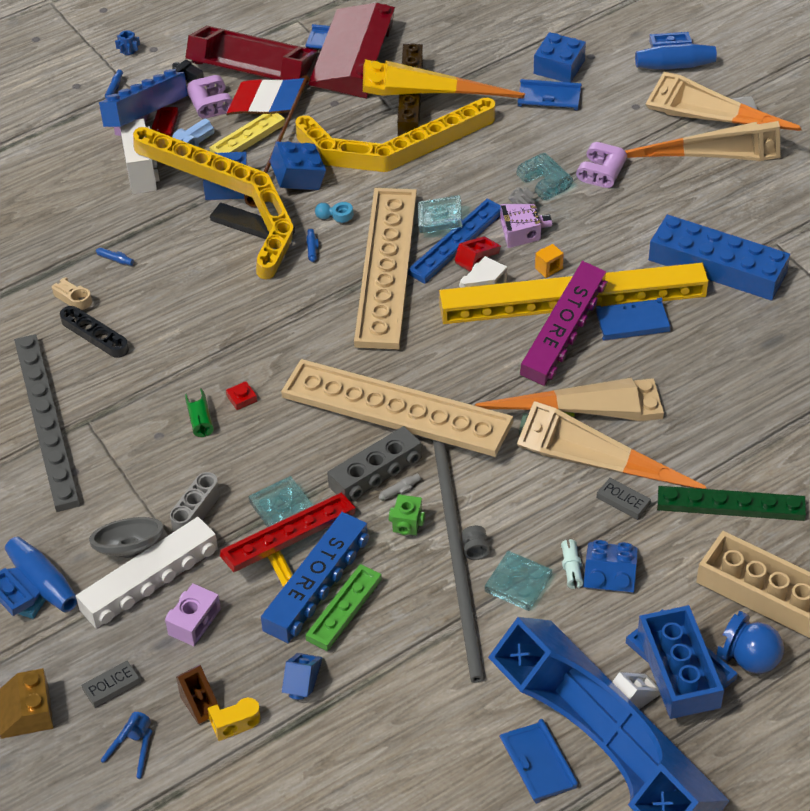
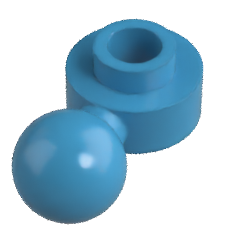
(341, 211)

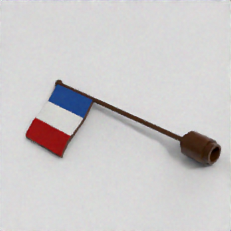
(268, 98)

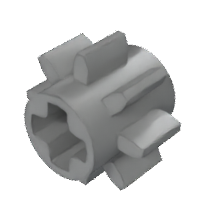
(521, 196)

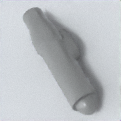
(400, 487)

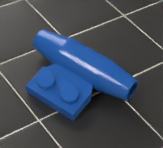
(674, 52)
(31, 578)

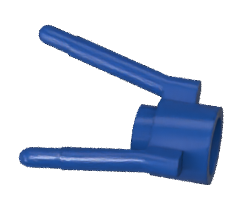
(134, 729)

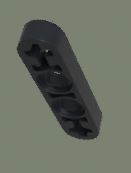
(97, 328)

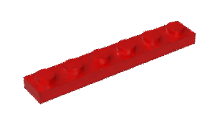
(285, 532)

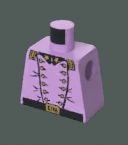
(522, 223)

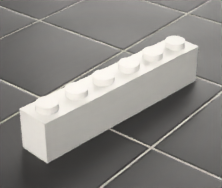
(146, 572)

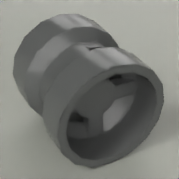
(475, 542)

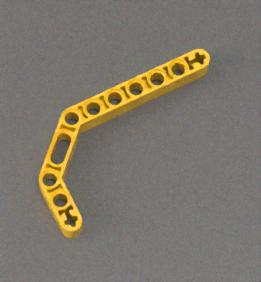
(400, 149)
(232, 176)

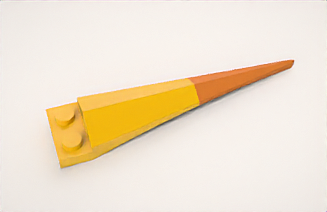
(397, 79)

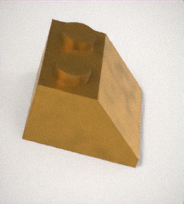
(25, 704)

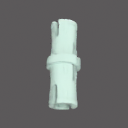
(572, 564)

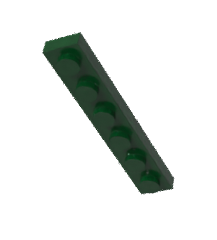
(731, 503)

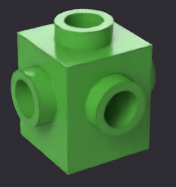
(407, 515)

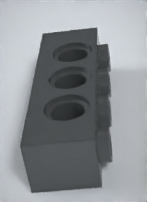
(375, 464)

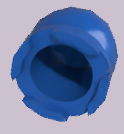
(754, 645)

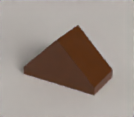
(196, 693)

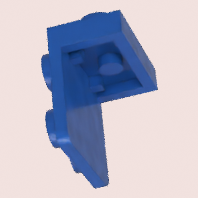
(610, 566)

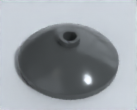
(126, 536)

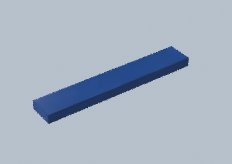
(447, 247)

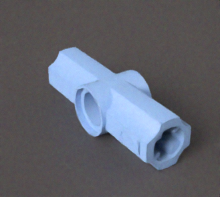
(196, 133)

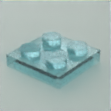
(440, 214)
(279, 501)
(518, 580)

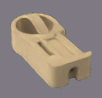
(70, 294)

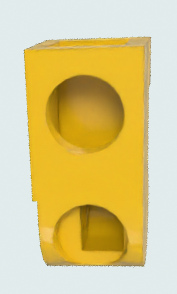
(235, 718)

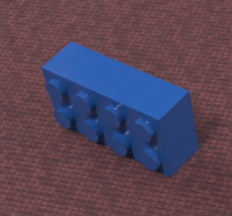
(680, 662)

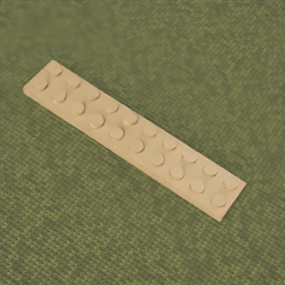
(386, 269)
(398, 407)

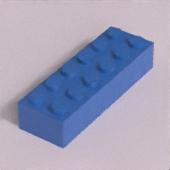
(724, 256)

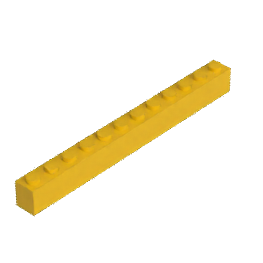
(542, 295)

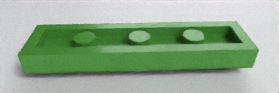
(343, 607)

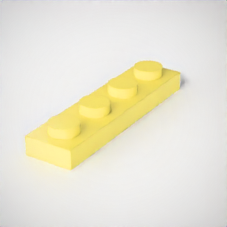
(249, 134)

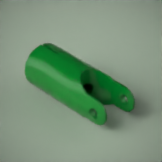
(200, 416)

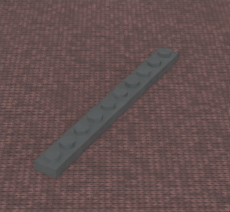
(46, 424)

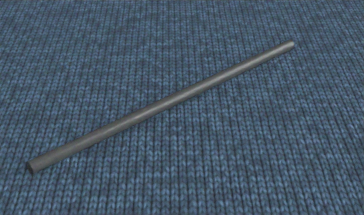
(458, 563)

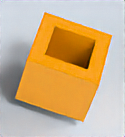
(549, 260)

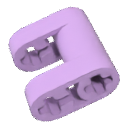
(205, 98)
(609, 168)

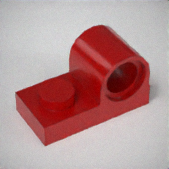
(474, 251)

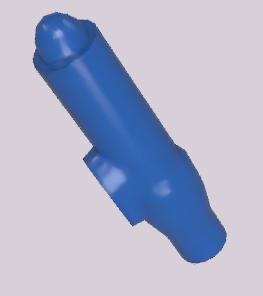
(114, 85)
(312, 243)
(117, 256)

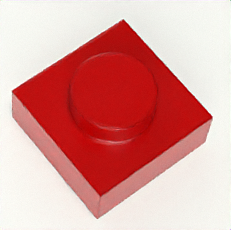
(241, 395)

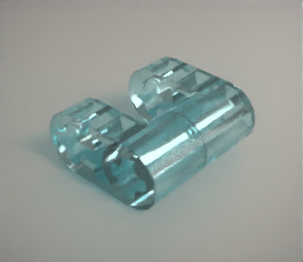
(555, 179)

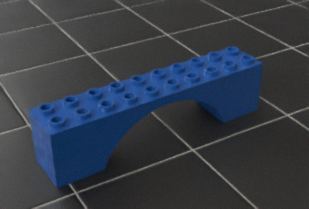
(557, 673)

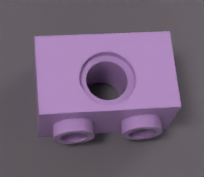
(188, 626)

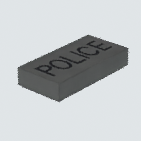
(623, 498)
(110, 684)

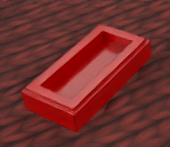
(165, 120)

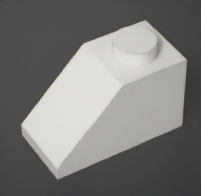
(637, 688)

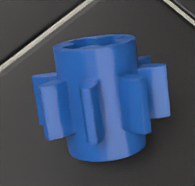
(127, 42)

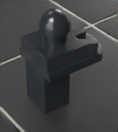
(191, 72)

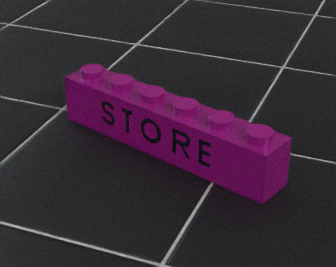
(563, 323)

